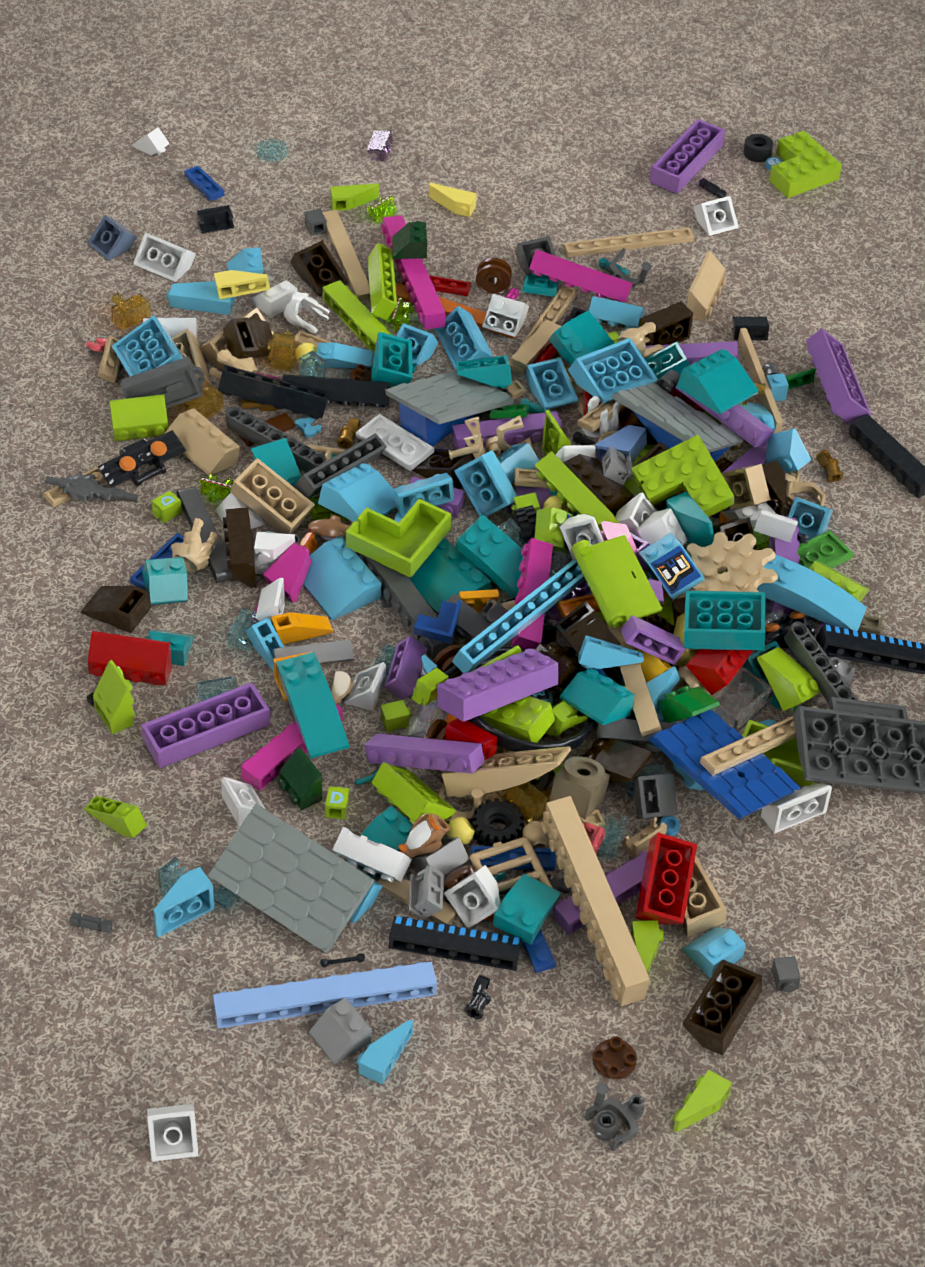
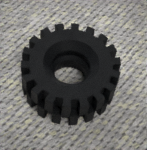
(526, 520)
(497, 812)

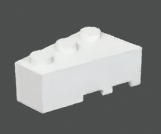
(372, 856)

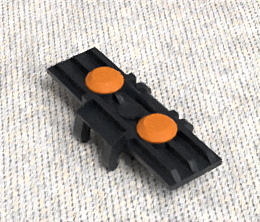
(139, 453)
(777, 630)

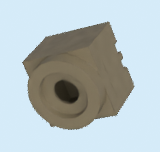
(584, 782)

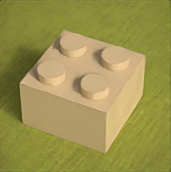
(747, 485)

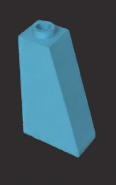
(199, 297)

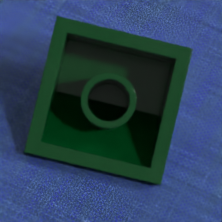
(410, 241)
(301, 780)

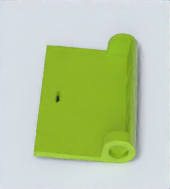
(616, 580)

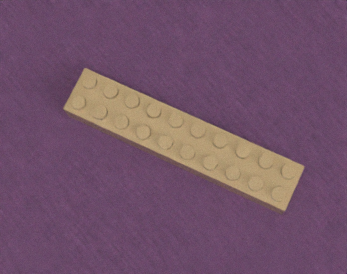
(596, 902)

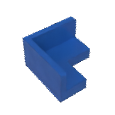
(441, 628)

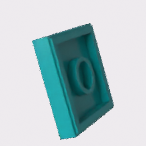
(540, 285)

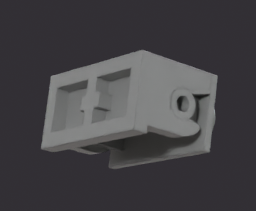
(617, 466)
(426, 892)

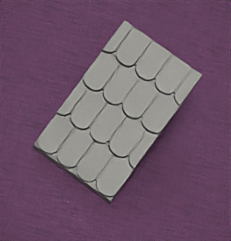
(444, 400)
(674, 420)
(291, 878)

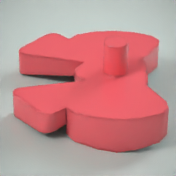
(97, 347)

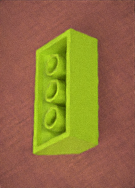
(410, 793)

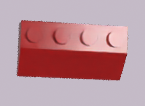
(137, 657)
(716, 666)
(666, 880)

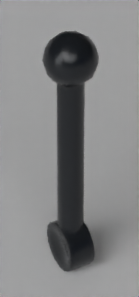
(360, 958)

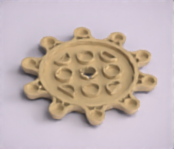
(742, 562)

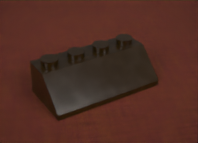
(590, 473)
(240, 546)
(723, 1006)

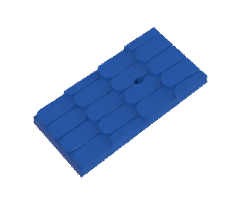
(740, 788)

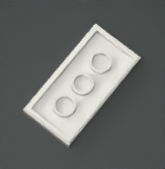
(401, 445)

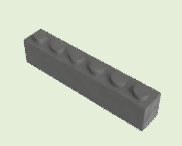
(362, 452)

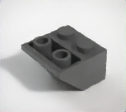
(655, 796)

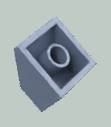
(111, 238)

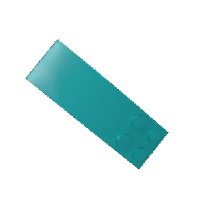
(493, 554)
(312, 705)

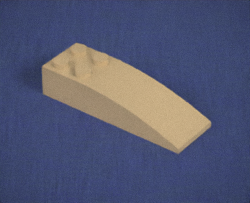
(504, 771)

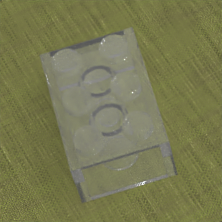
(742, 699)

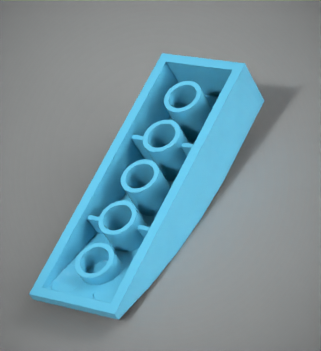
(812, 595)

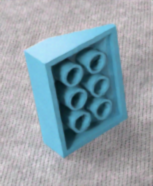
(146, 347)
(612, 370)
(355, 491)
(340, 579)

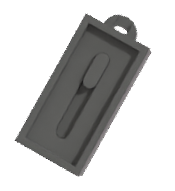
(175, 380)

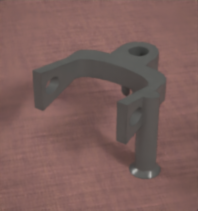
(617, 273)
(628, 1112)

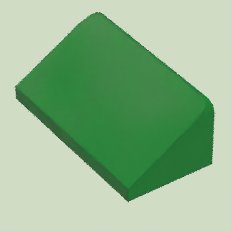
(800, 378)

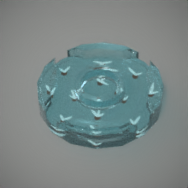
(272, 150)

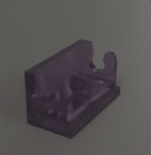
(381, 144)

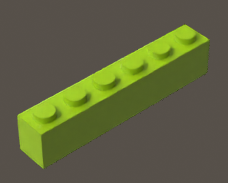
(382, 281)
(353, 313)
(572, 490)

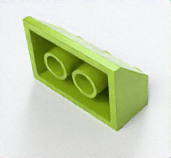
(138, 417)
(849, 585)

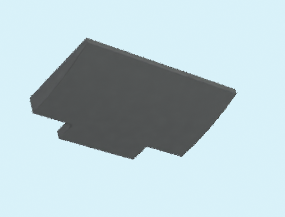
(861, 745)

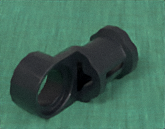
(479, 998)

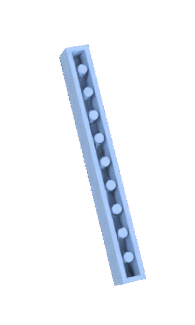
(317, 995)

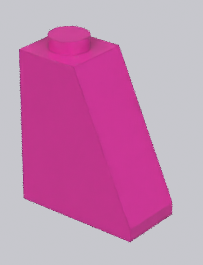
(293, 567)

